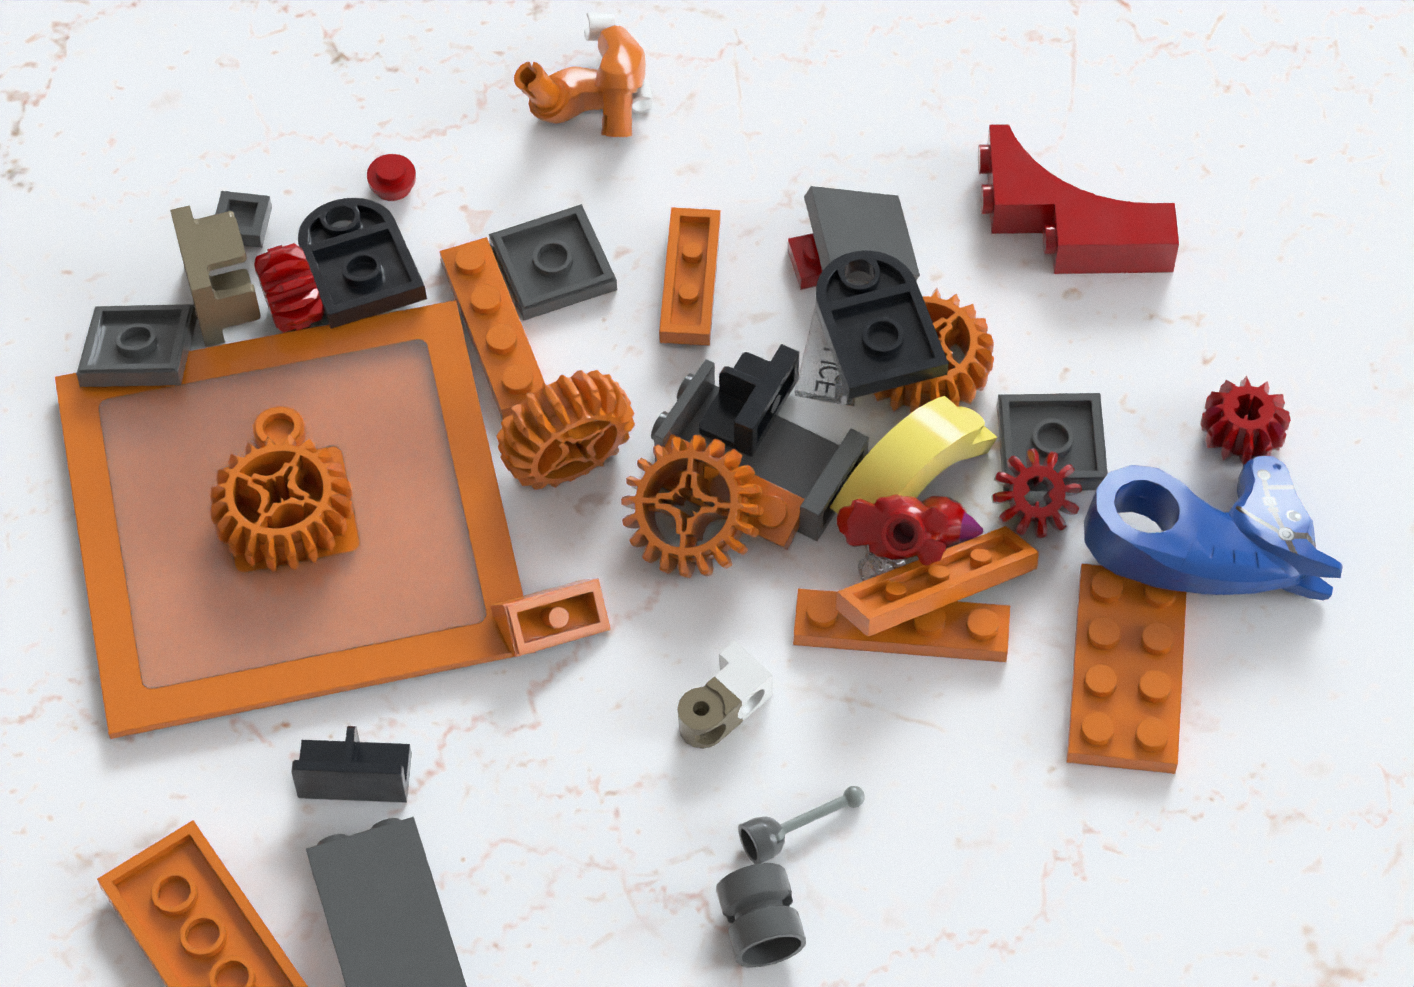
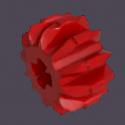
(288, 287)
(1245, 420)
(1054, 498)

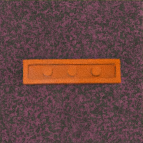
(492, 323)
(921, 588)
(951, 631)

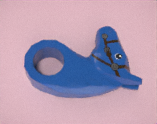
(1251, 549)

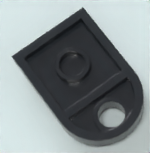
(361, 265)
(877, 329)

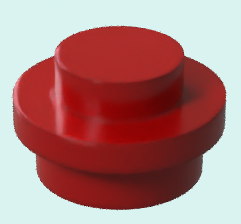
(391, 176)

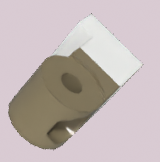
(726, 700)

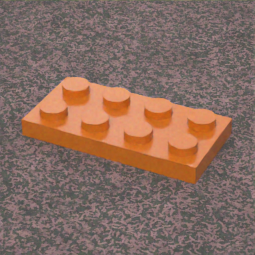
(1126, 673)
(195, 917)

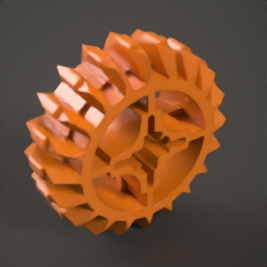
(953, 327)
(565, 429)
(692, 483)
(288, 520)

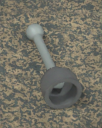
(765, 836)

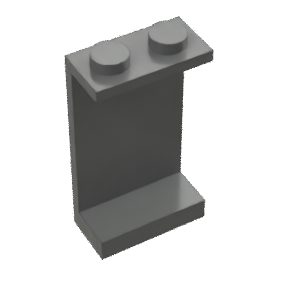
(786, 456)
(384, 908)

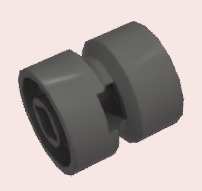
(762, 922)

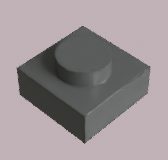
(251, 213)

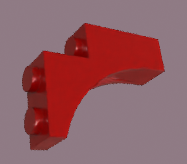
(1078, 227)

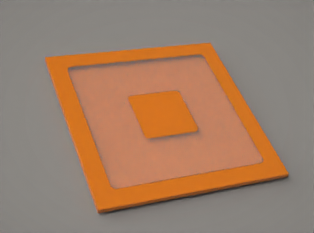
(399, 598)

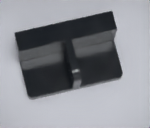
(750, 399)
(352, 770)

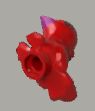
(907, 527)

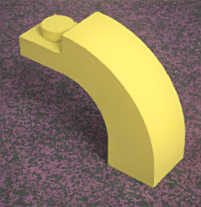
(917, 452)

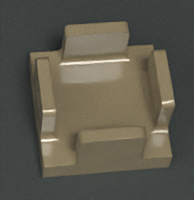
(207, 246)

